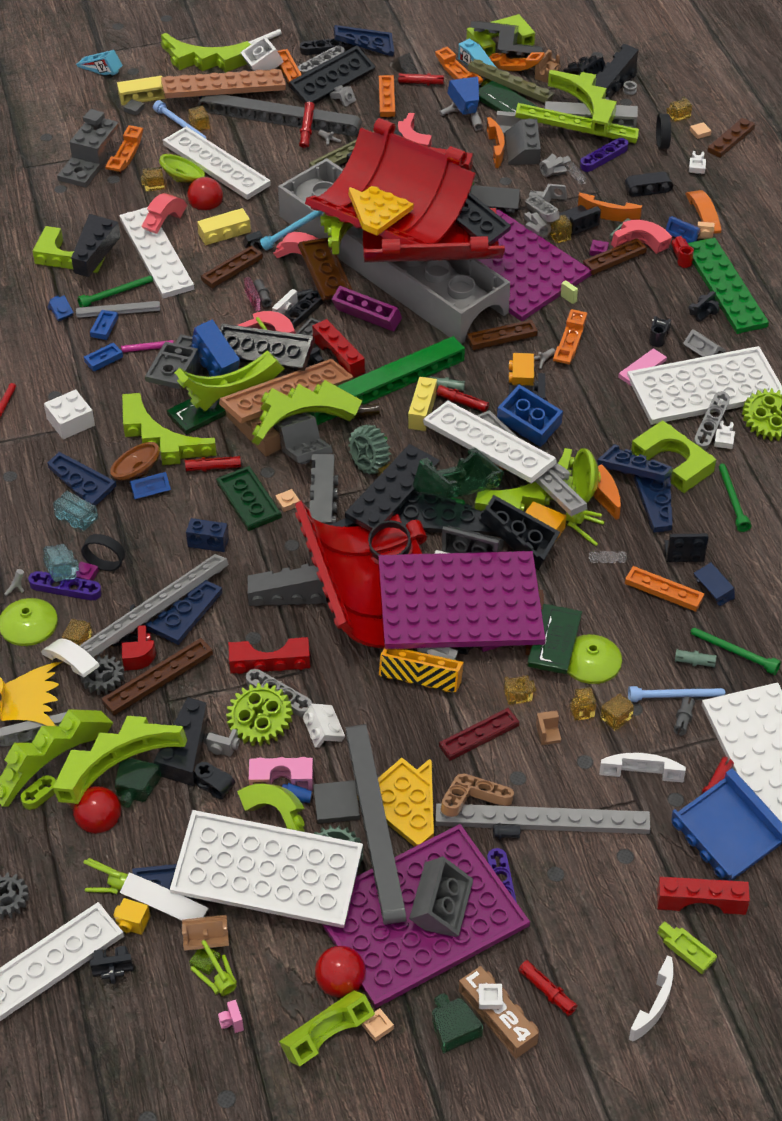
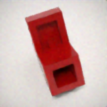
(138, 654)

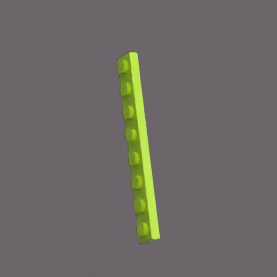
(573, 122)

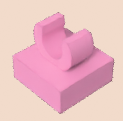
(231, 1017)

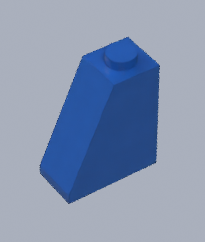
(465, 94)

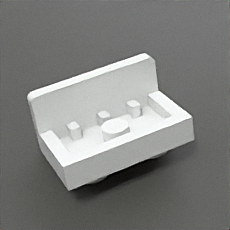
(323, 724)

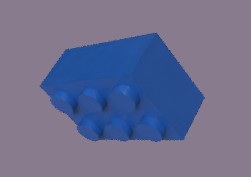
(214, 349)
(529, 415)

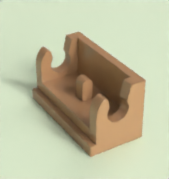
(545, 65)
(211, 929)

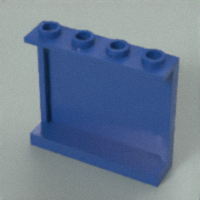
(729, 826)

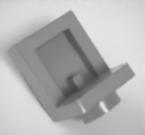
(344, 93)
(223, 745)

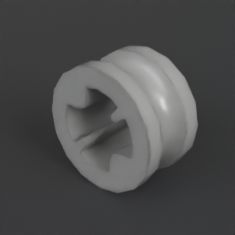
(630, 88)

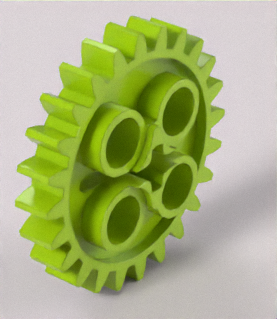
(764, 413)
(260, 714)

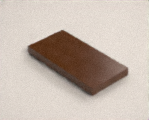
(323, 267)

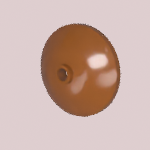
(135, 461)

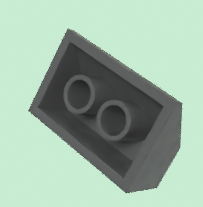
(523, 143)
(498, 197)
(464, 541)
(441, 897)

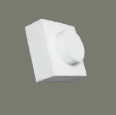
(490, 996)

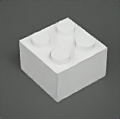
(262, 55)
(69, 414)

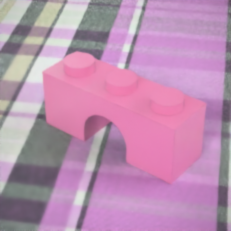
(297, 770)

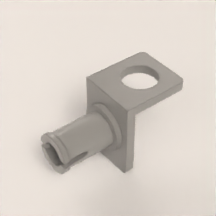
(549, 192)

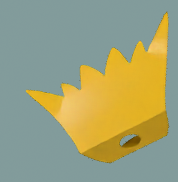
(25, 696)

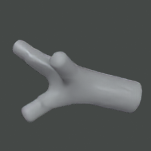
(449, 109)
(328, 136)
(544, 356)
(16, 582)

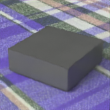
(134, 107)
(93, 117)

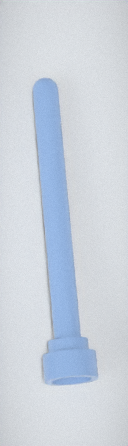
(161, 108)
(636, 693)

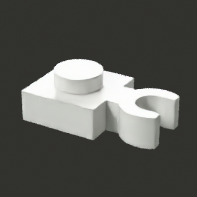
(697, 163)
(724, 436)

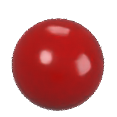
(204, 194)
(97, 810)
(340, 971)

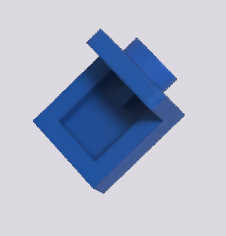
(60, 307)

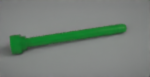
(85, 301)
(742, 522)
(771, 665)

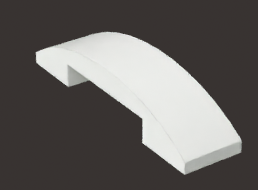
(72, 654)
(642, 762)
(161, 898)
(646, 1021)

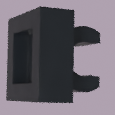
(253, 238)

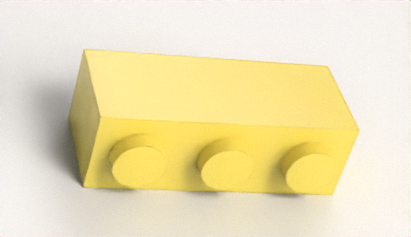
(140, 90)
(224, 226)
(422, 403)

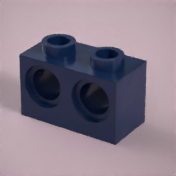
(207, 535)

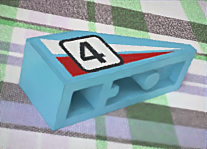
(470, 50)
(101, 63)

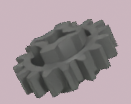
(104, 677)
(9, 900)

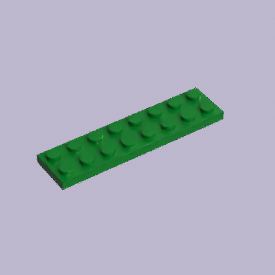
(730, 290)

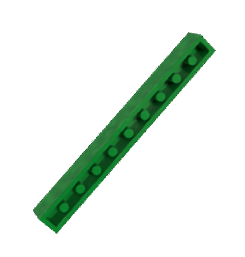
(401, 373)

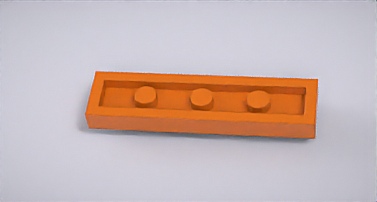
(288, 67)
(386, 96)
(664, 588)

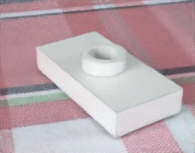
(286, 302)

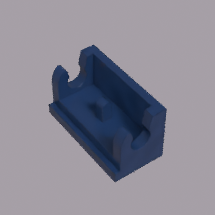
(715, 583)

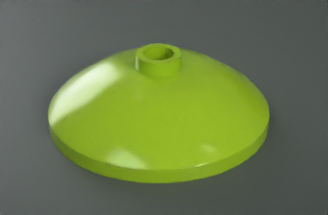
(180, 168)
(585, 474)
(28, 622)
(594, 659)

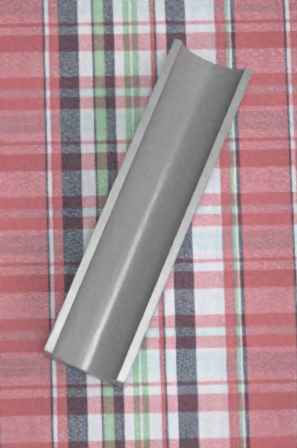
(439, 291)

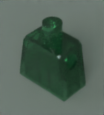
(136, 780)
(454, 1023)

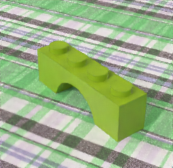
(344, 1014)

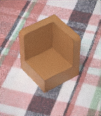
(548, 727)

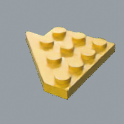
(378, 208)
(409, 800)

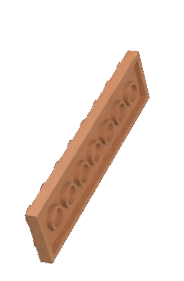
(223, 83)
(246, 403)

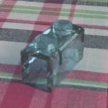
(75, 510)
(60, 562)

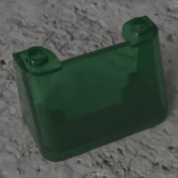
(468, 477)

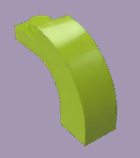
(285, 801)

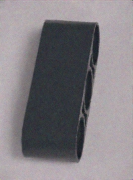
(648, 184)

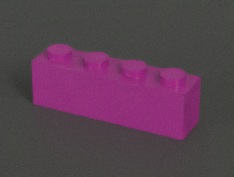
(367, 308)

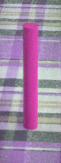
(144, 346)

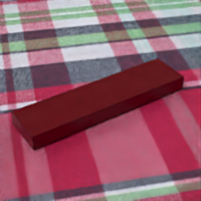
(479, 734)

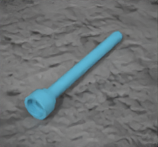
(268, 241)

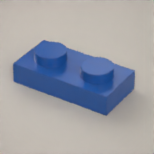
(677, 227)
(104, 324)
(103, 356)
(150, 485)

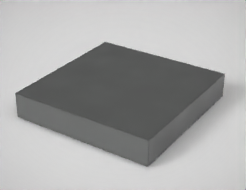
(336, 802)

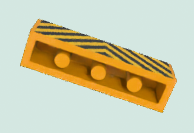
(421, 669)

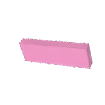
(650, 359)

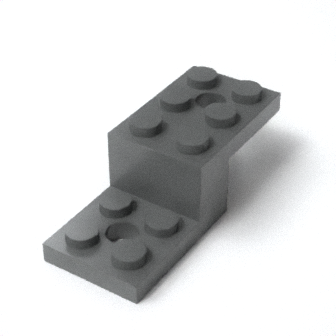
(507, 37)
(88, 152)
(170, 359)
(301, 438)

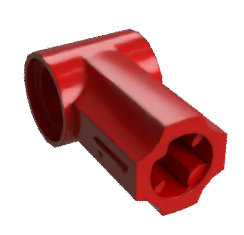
(683, 252)

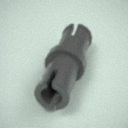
(263, 293)
(684, 716)

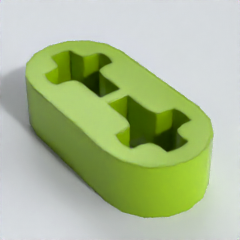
(38, 792)

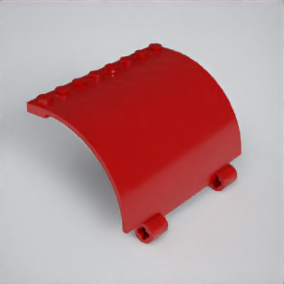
(409, 171)
(453, 246)
(352, 571)

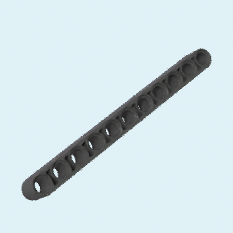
(279, 114)
(375, 825)

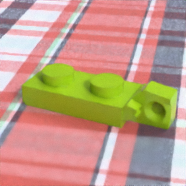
(687, 947)

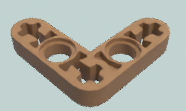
(471, 786)

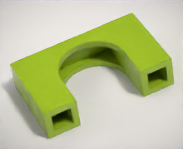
(525, 36)
(48, 252)
(665, 438)

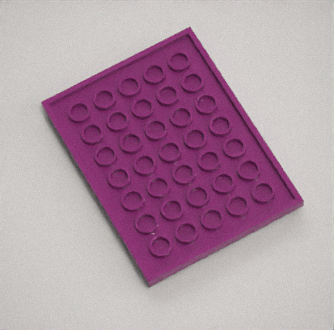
(533, 269)
(460, 600)
(402, 952)

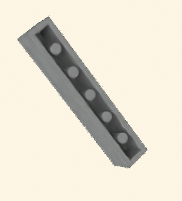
(624, 114)

